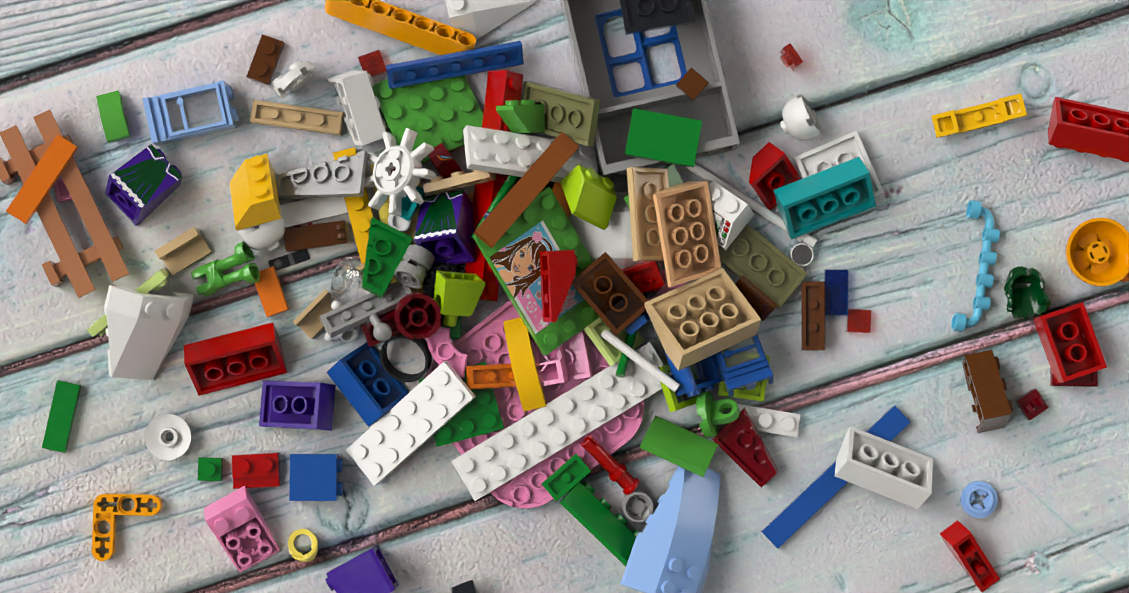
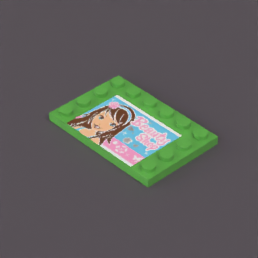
(517, 267)

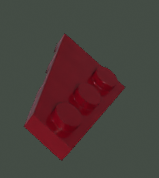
(746, 448)

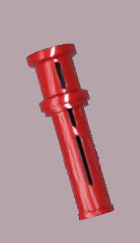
(616, 471)

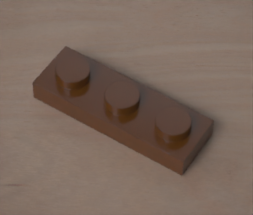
(813, 316)

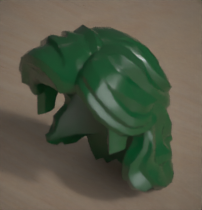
(1026, 293)

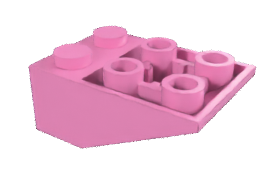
(241, 529)

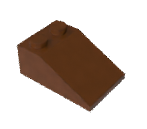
(610, 293)

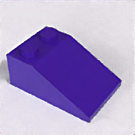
(297, 405)

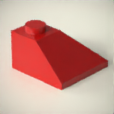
(769, 172)

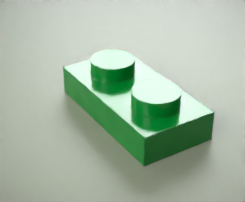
(566, 477)

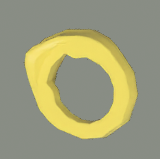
(298, 555)

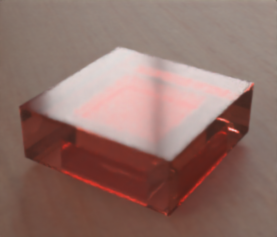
(373, 63)
(858, 321)

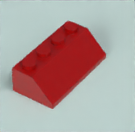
(1089, 129)
(234, 359)

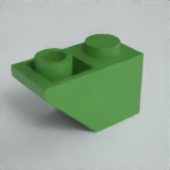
(524, 117)

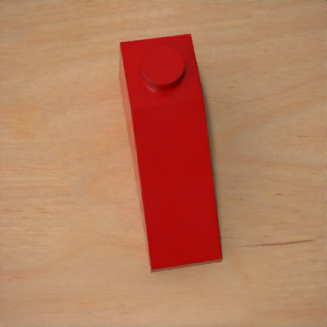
(557, 275)
(969, 555)

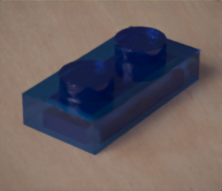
(836, 292)

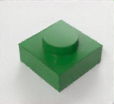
(210, 469)

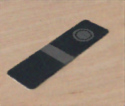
(289, 259)

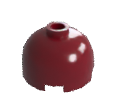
(417, 315)

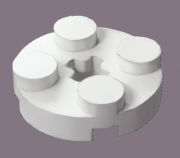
(293, 79)

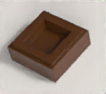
(692, 84)

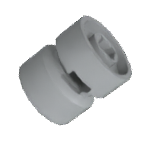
(414, 266)
(637, 506)

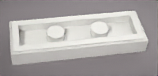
(312, 210)

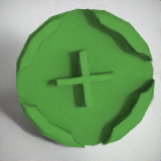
(712, 411)

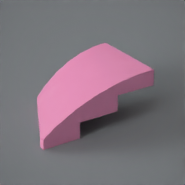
(564, 363)

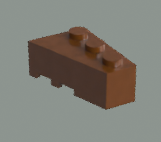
(987, 390)

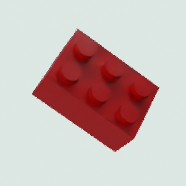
(1069, 343)

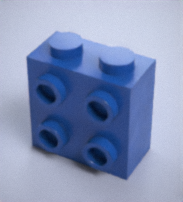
(315, 477)

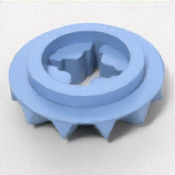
(989, 501)

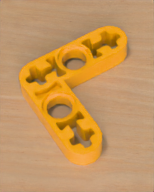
(110, 515)

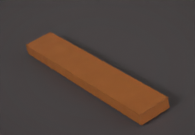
(526, 190)

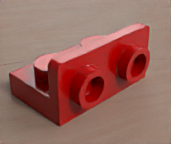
(645, 276)

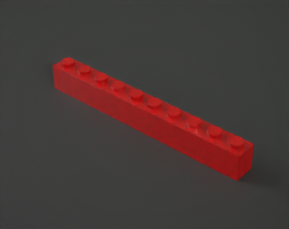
(501, 87)

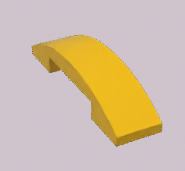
(979, 116)
(524, 364)

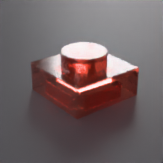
(790, 57)

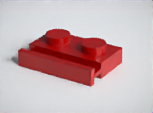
(256, 470)

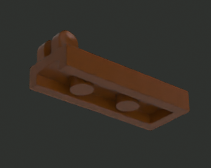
(315, 236)

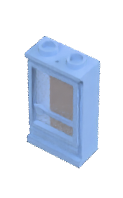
(190, 113)

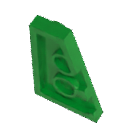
(383, 254)

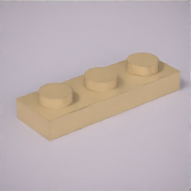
(457, 181)

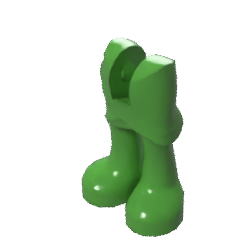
(218, 279)

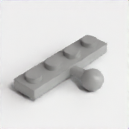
(364, 310)

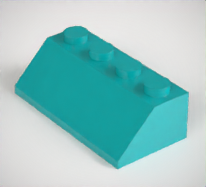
(825, 197)

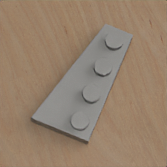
(326, 180)

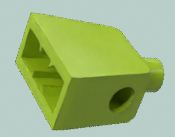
(457, 294)

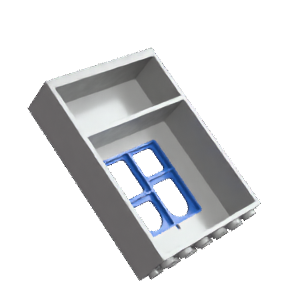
(693, 47)

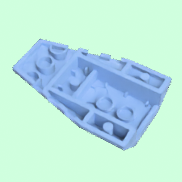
(678, 537)

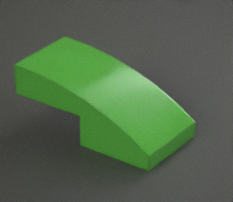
(113, 117)

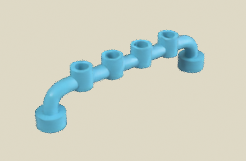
(986, 258)

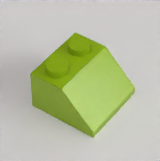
(589, 196)

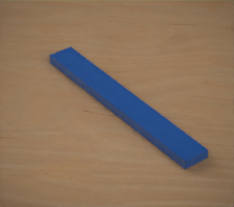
(826, 485)

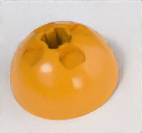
(1109, 253)

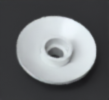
(156, 437)

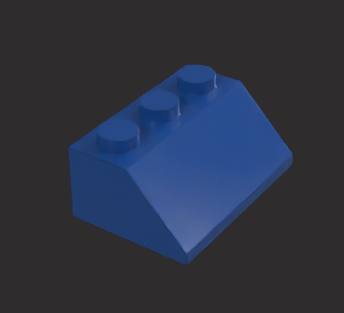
(367, 383)

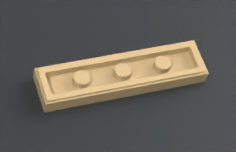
(297, 117)

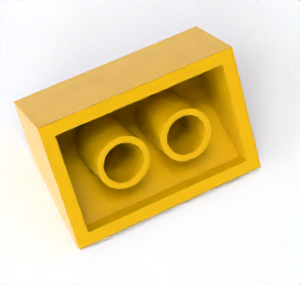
(254, 193)

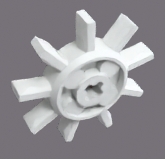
(398, 172)

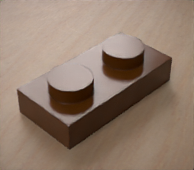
(265, 59)

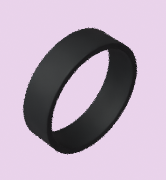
(398, 375)

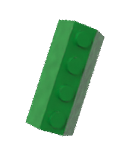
(600, 521)

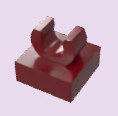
(1031, 404)

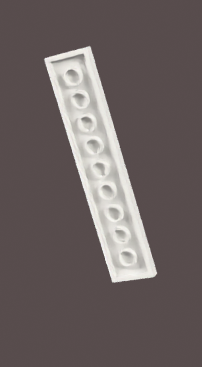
(556, 425)

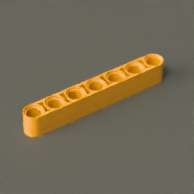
(402, 25)

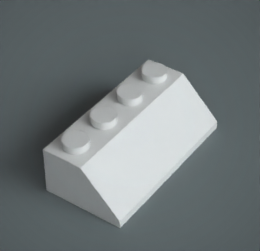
(884, 468)

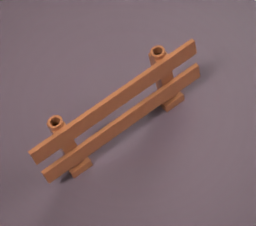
(71, 262)

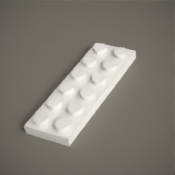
(515, 152)
(410, 423)

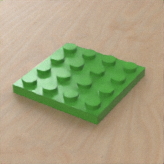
(432, 109)

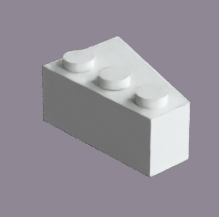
(359, 106)

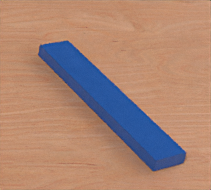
(454, 64)

